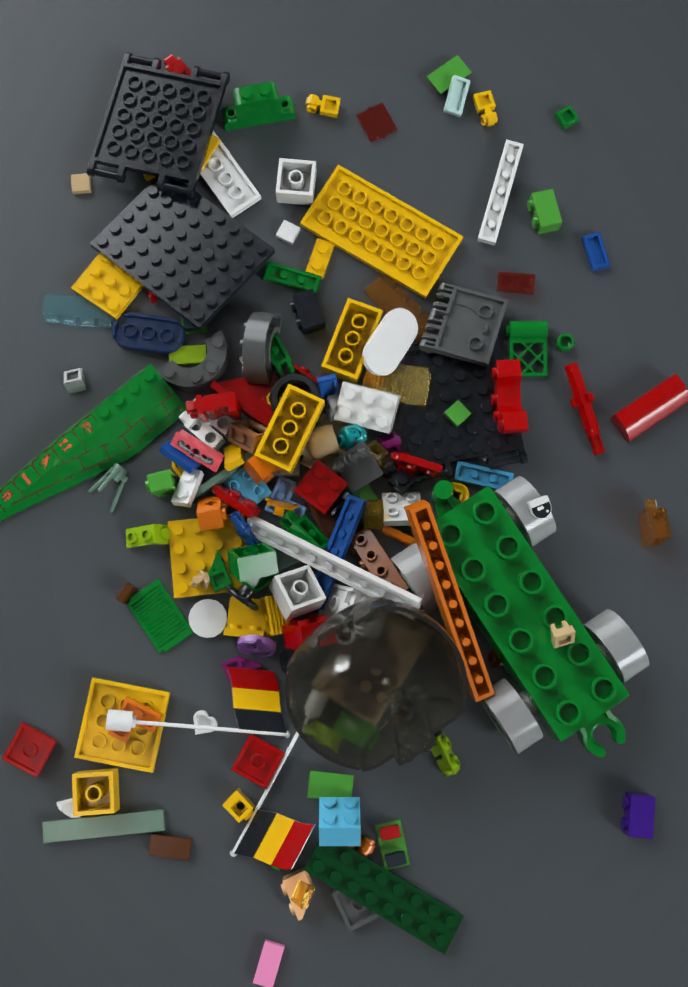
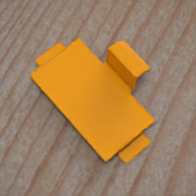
(280, 506)

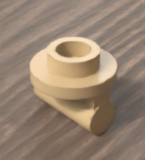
(202, 579)

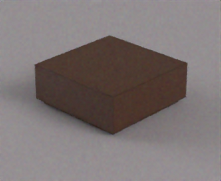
(126, 593)

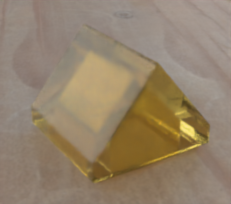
(303, 894)

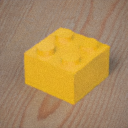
(95, 792)

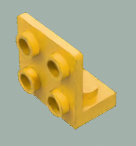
(244, 620)

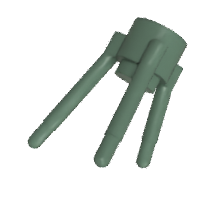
(115, 473)

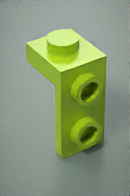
(147, 535)

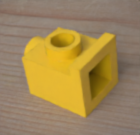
(231, 806)

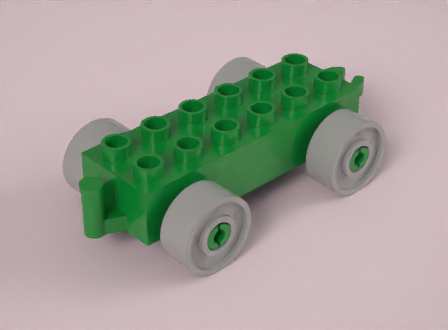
(514, 608)

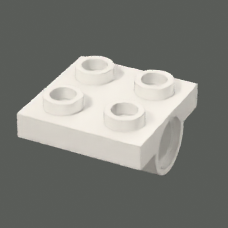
(394, 507)

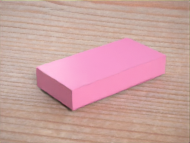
(268, 963)

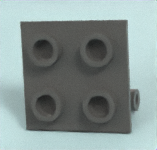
(357, 466)

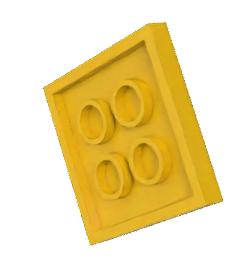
(106, 287)

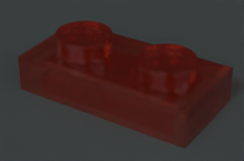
(515, 283)

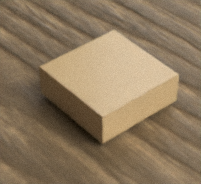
(81, 183)

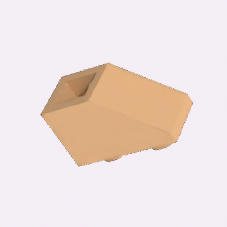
(288, 887)

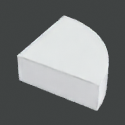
(66, 807)

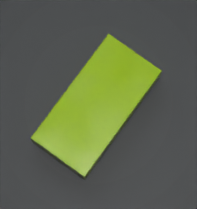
(189, 355)

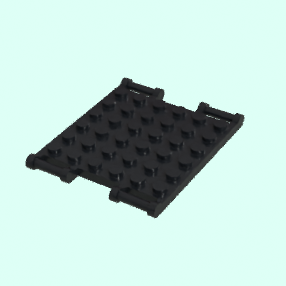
(158, 123)
(435, 437)

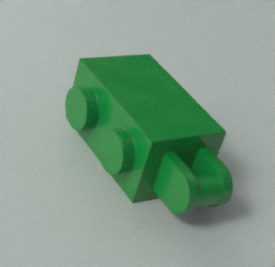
(304, 529)

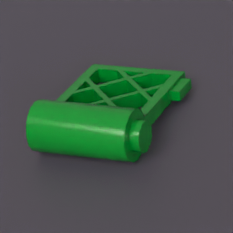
(528, 333)

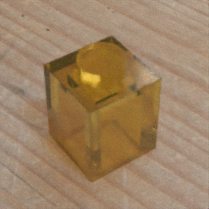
(373, 515)

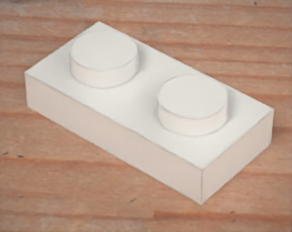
(187, 488)

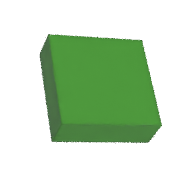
(457, 413)

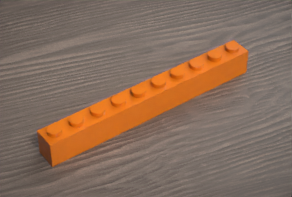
(448, 596)

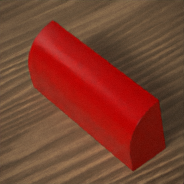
(651, 408)

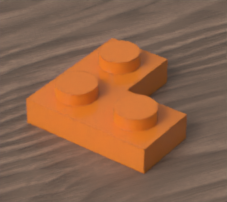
(142, 712)

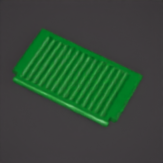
(159, 616)

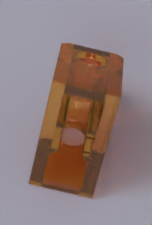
(654, 525)

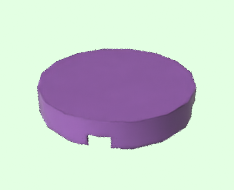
(256, 644)

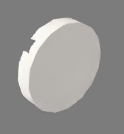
(208, 618)

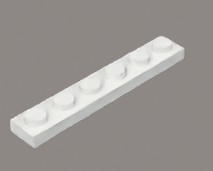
(500, 192)

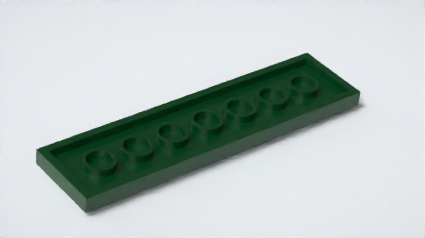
(385, 894)

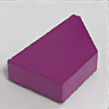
(239, 662)

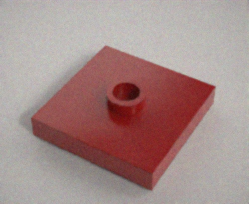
(29, 749)
(258, 760)

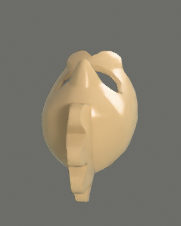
(321, 443)

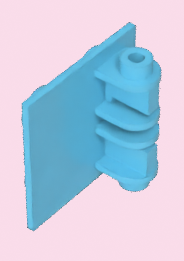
(247, 487)

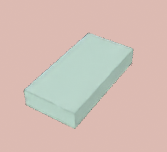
(456, 96)

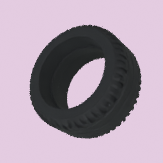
(295, 380)

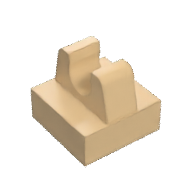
(562, 636)

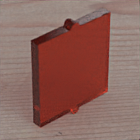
(376, 122)

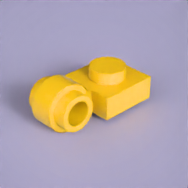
(485, 104)
(328, 105)

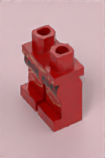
(214, 406)

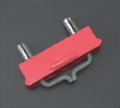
(189, 444)

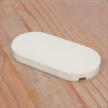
(390, 342)

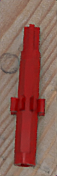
(582, 400)

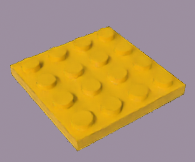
(196, 550)
(95, 742)

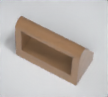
(244, 437)

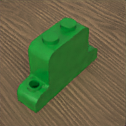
(257, 106)

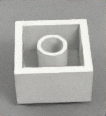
(296, 181)
(297, 592)

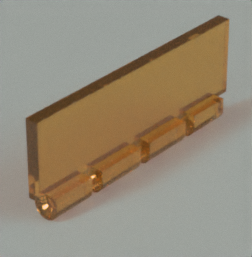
(387, 298)

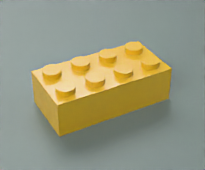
(350, 336)
(289, 429)

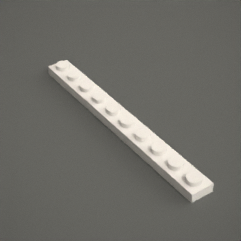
(329, 563)

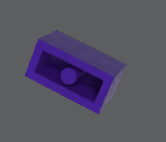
(638, 815)

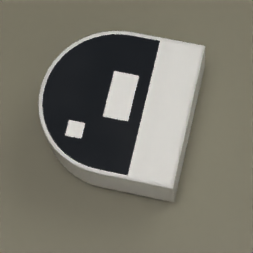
(540, 507)

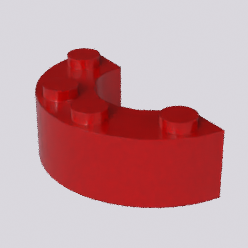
(507, 397)

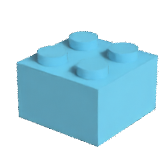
(339, 821)

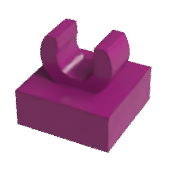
(390, 440)

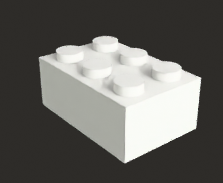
(367, 407)

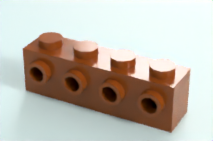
(374, 558)

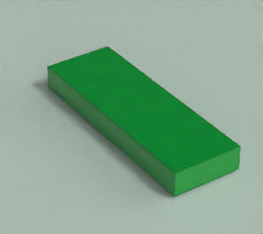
(291, 277)

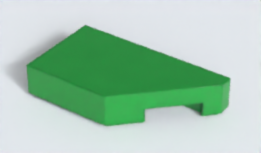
(219, 574)

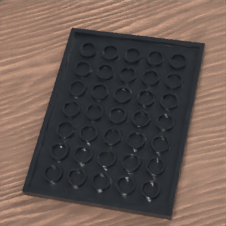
(183, 251)

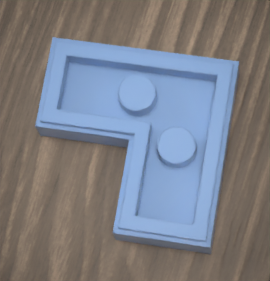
(283, 492)

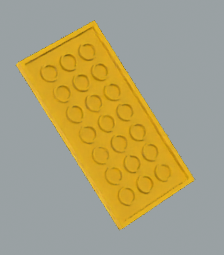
(381, 231)

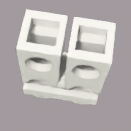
(204, 431)

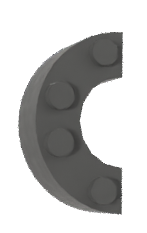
(257, 346)
(200, 376)

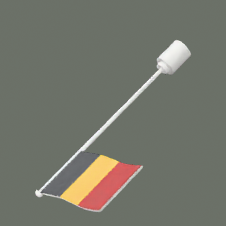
(254, 703)
(272, 835)

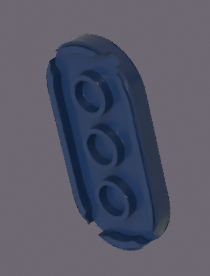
(148, 333)

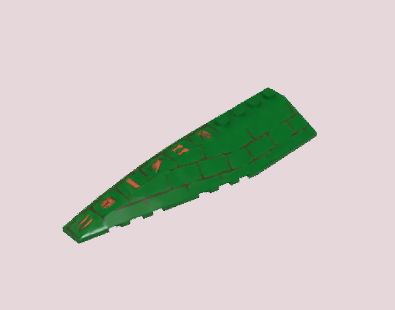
(103, 437)

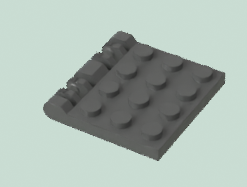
(465, 325)

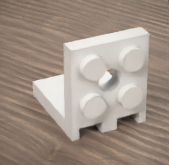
(340, 598)

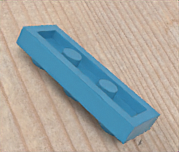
(481, 475)

